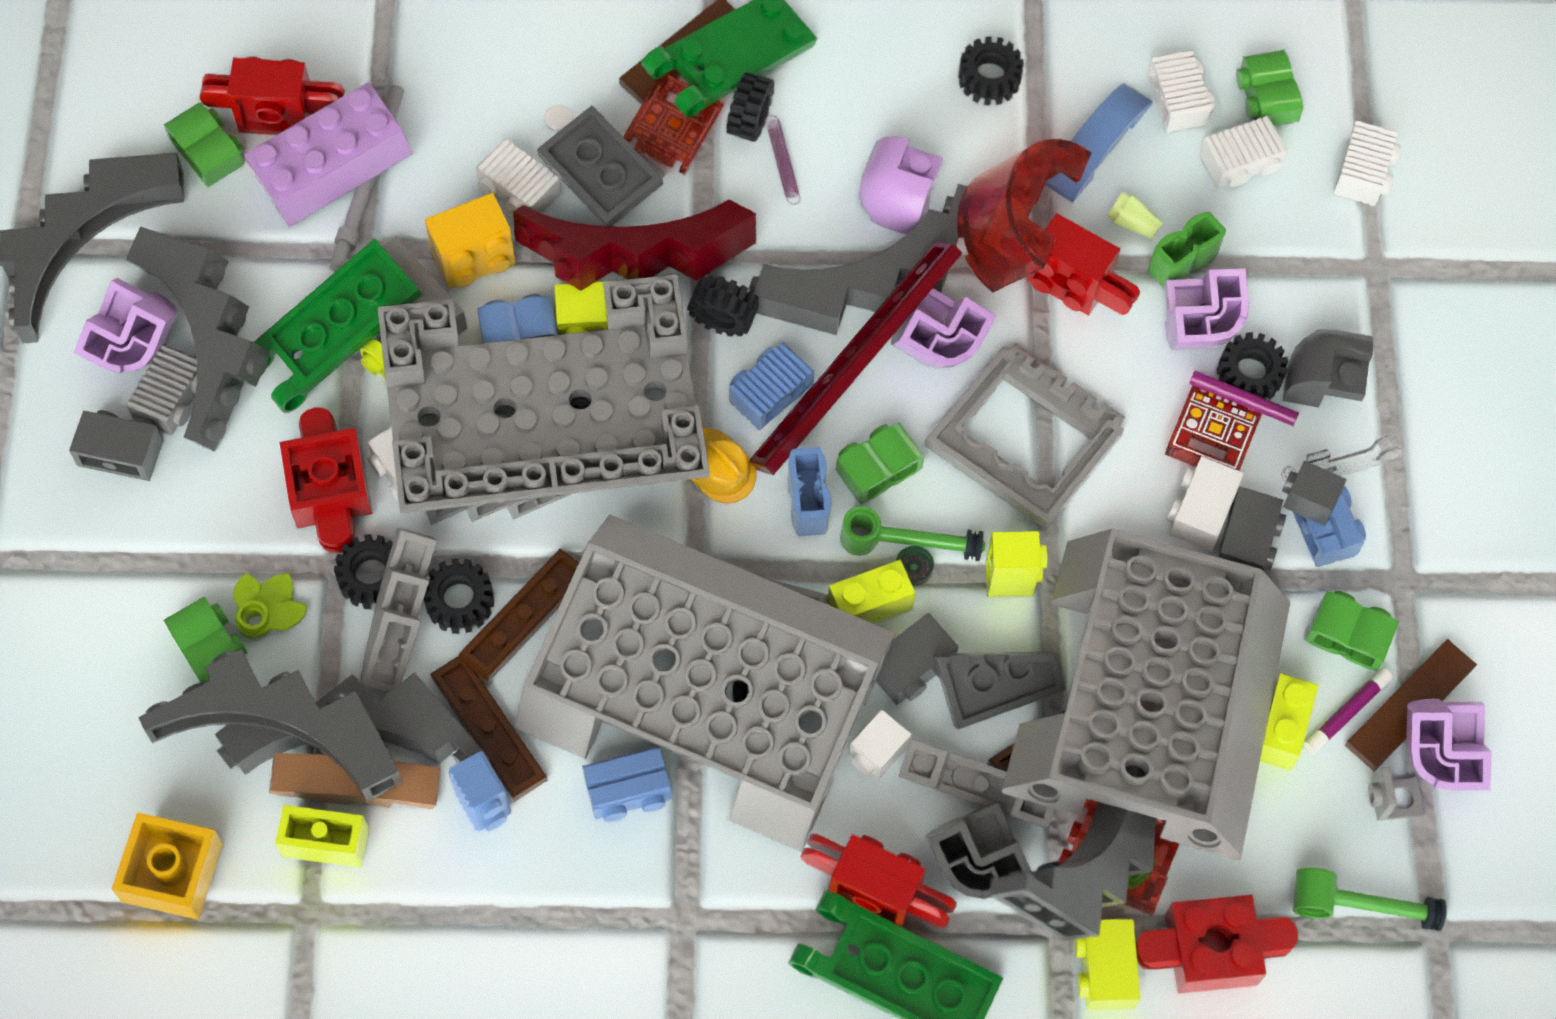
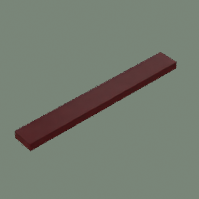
(855, 357)

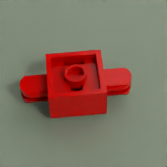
(268, 94)
(1083, 270)
(326, 479)
(878, 879)
(1215, 943)

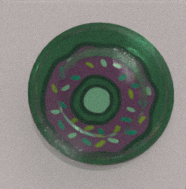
(917, 564)

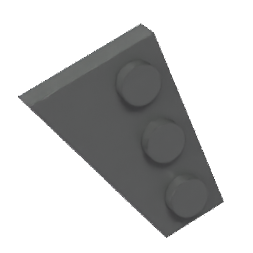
(995, 683)

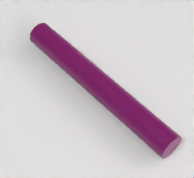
(1244, 398)

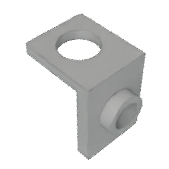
(1383, 797)

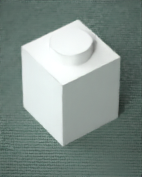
(879, 745)

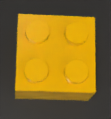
(470, 241)
(167, 866)

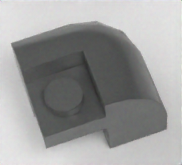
(1330, 365)
(977, 850)

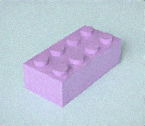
(328, 154)

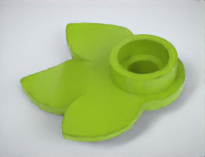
(269, 601)

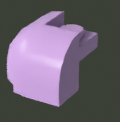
(898, 183)
(1206, 309)
(127, 328)
(943, 330)
(1448, 744)

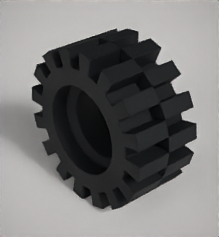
(990, 54)
(750, 106)
(723, 306)
(1258, 350)
(350, 561)
(459, 617)

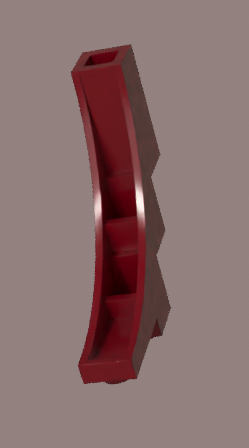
(591, 251)

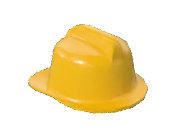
(729, 466)

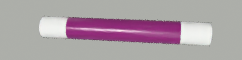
(1348, 710)

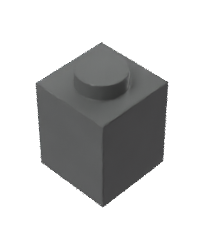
(1313, 492)

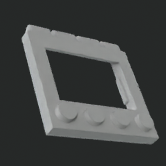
(1010, 480)

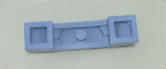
(1101, 134)

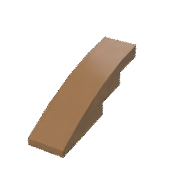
(323, 780)

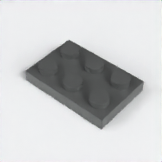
(600, 166)

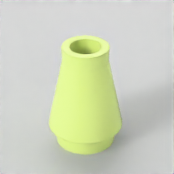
(1134, 215)

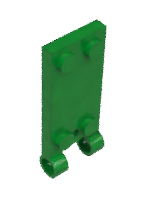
(745, 40)
(335, 321)
(896, 967)

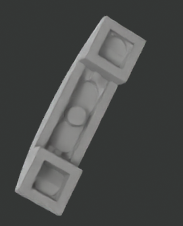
(968, 781)

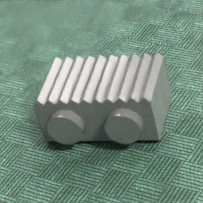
(166, 390)

